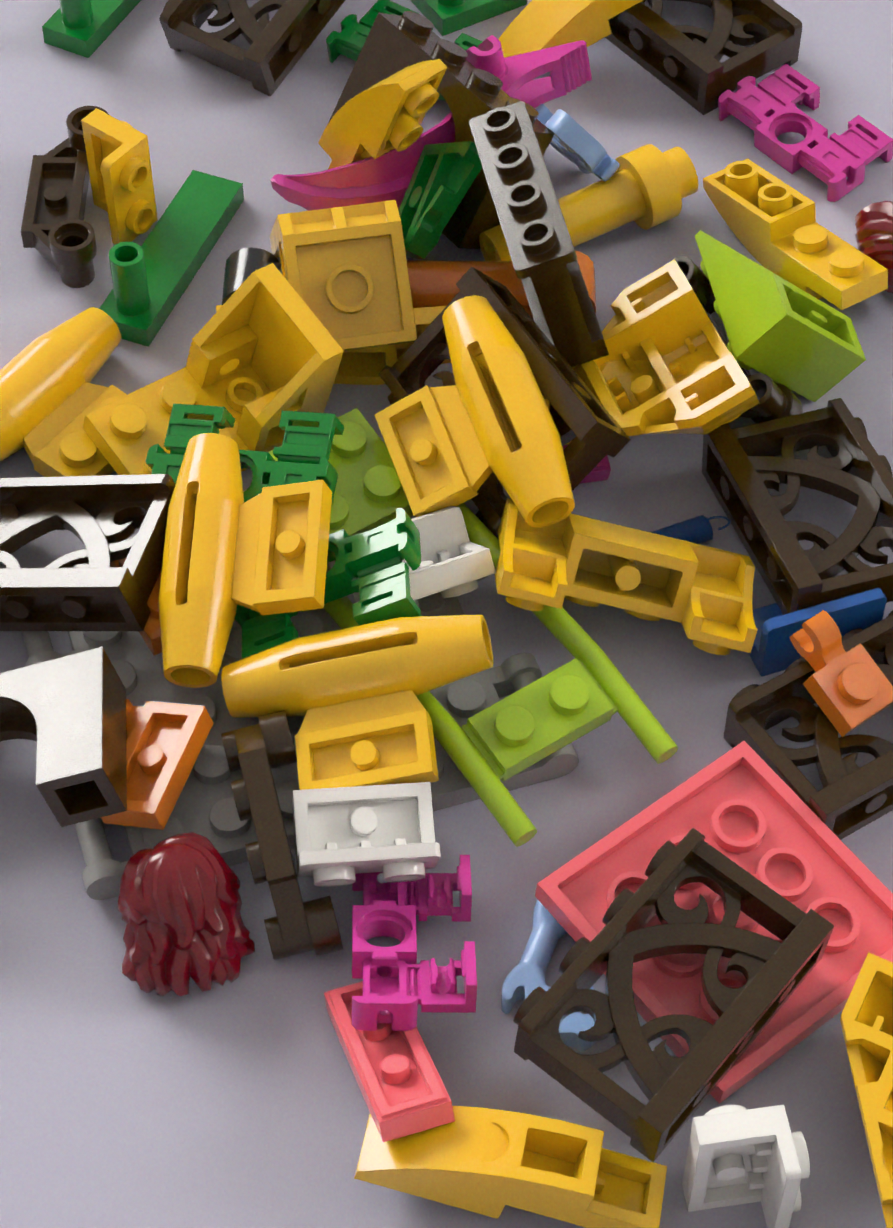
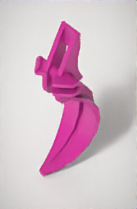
(391, 173)

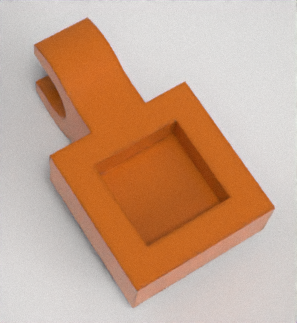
(844, 683)

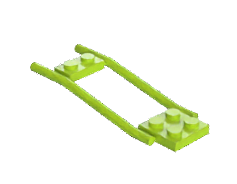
(527, 722)

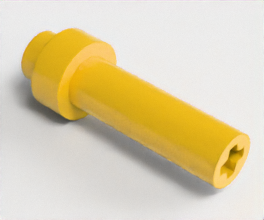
(642, 190)

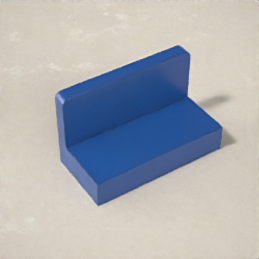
(772, 645)

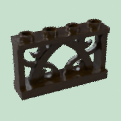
(274, 42)
(689, 56)
(537, 232)
(572, 404)
(744, 465)
(85, 585)
(850, 793)
(670, 1083)

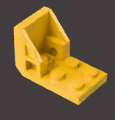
(350, 271)
(251, 357)

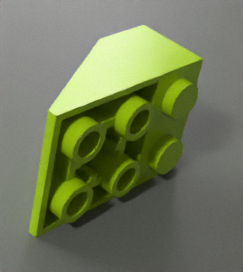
(778, 324)

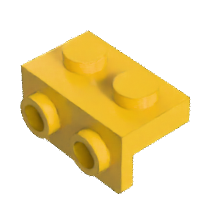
(120, 174)

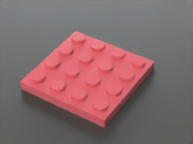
(779, 841)

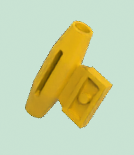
(50, 391)
(488, 422)
(234, 553)
(361, 695)

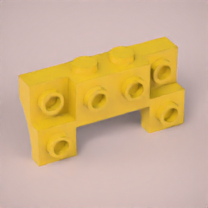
(629, 570)

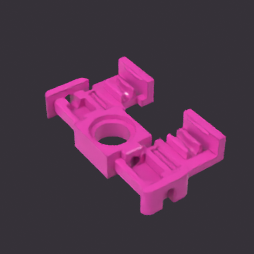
(825, 158)
(391, 974)

